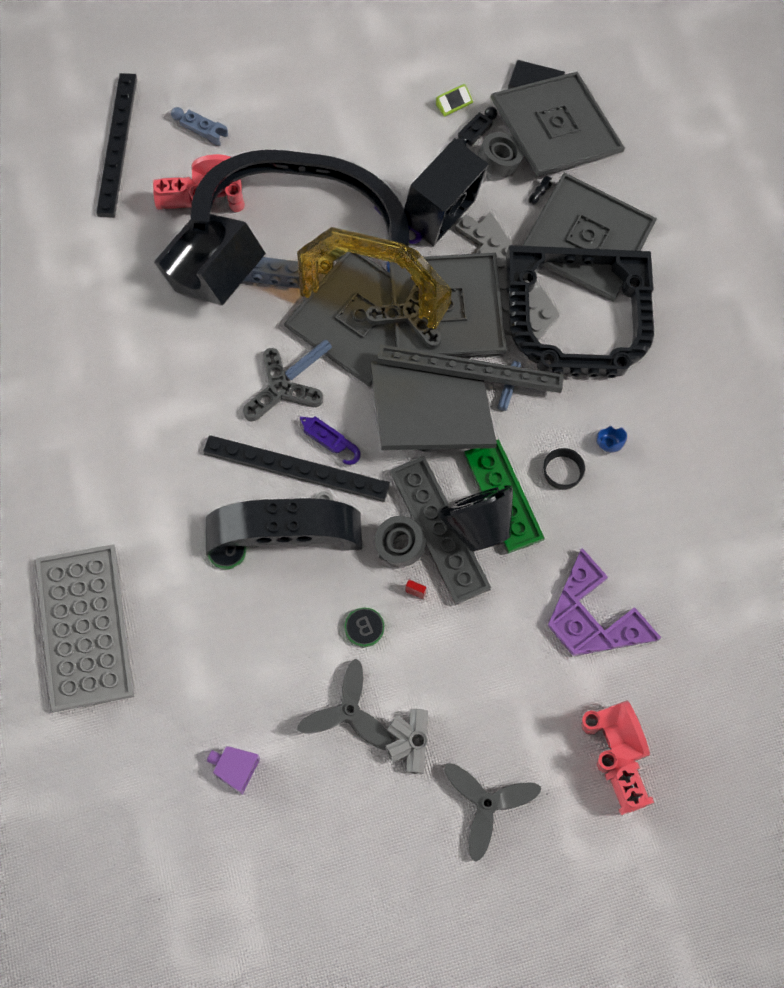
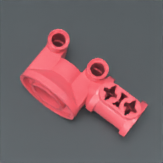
(179, 192)
(626, 746)

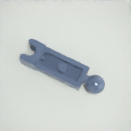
(200, 125)

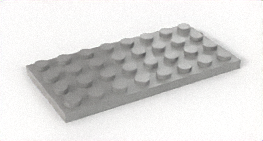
(84, 628)

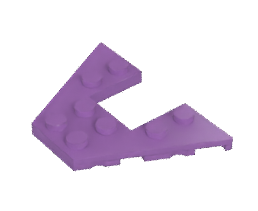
(579, 629)

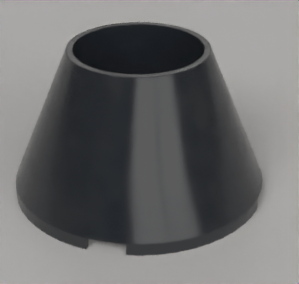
(481, 518)

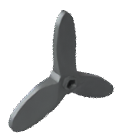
(362, 723)
(503, 799)

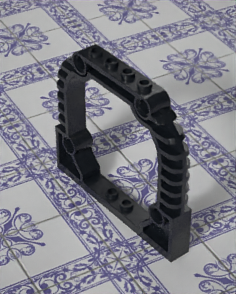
(628, 265)

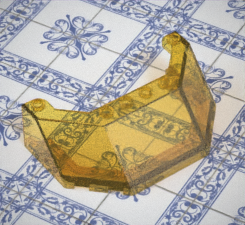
(320, 253)

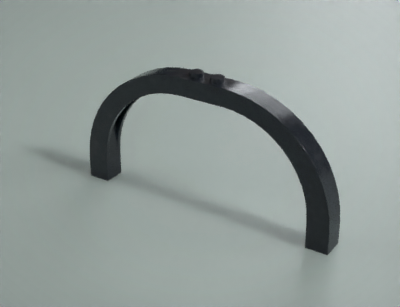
(298, 164)

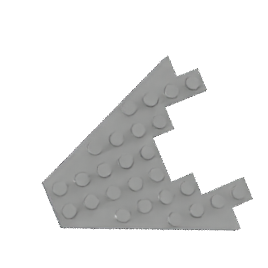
(493, 239)

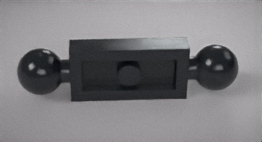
(477, 126)

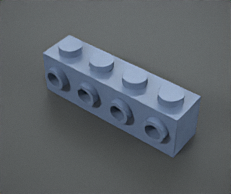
(275, 272)

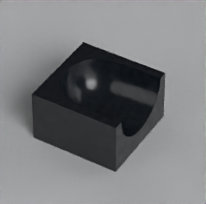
(444, 191)
(210, 263)

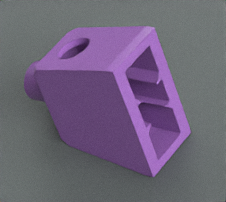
(234, 767)

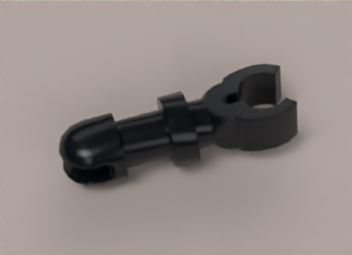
(540, 190)

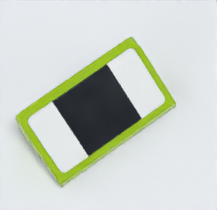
(454, 100)

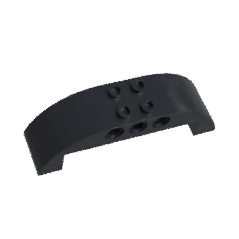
(283, 523)

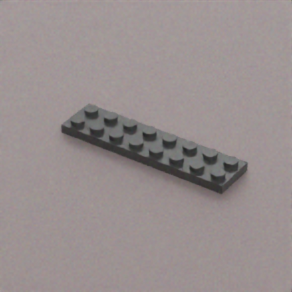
(452, 558)

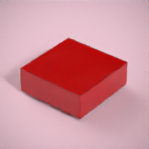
(415, 589)

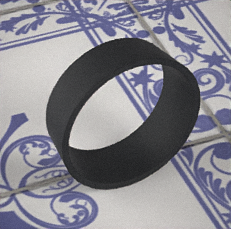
(569, 453)

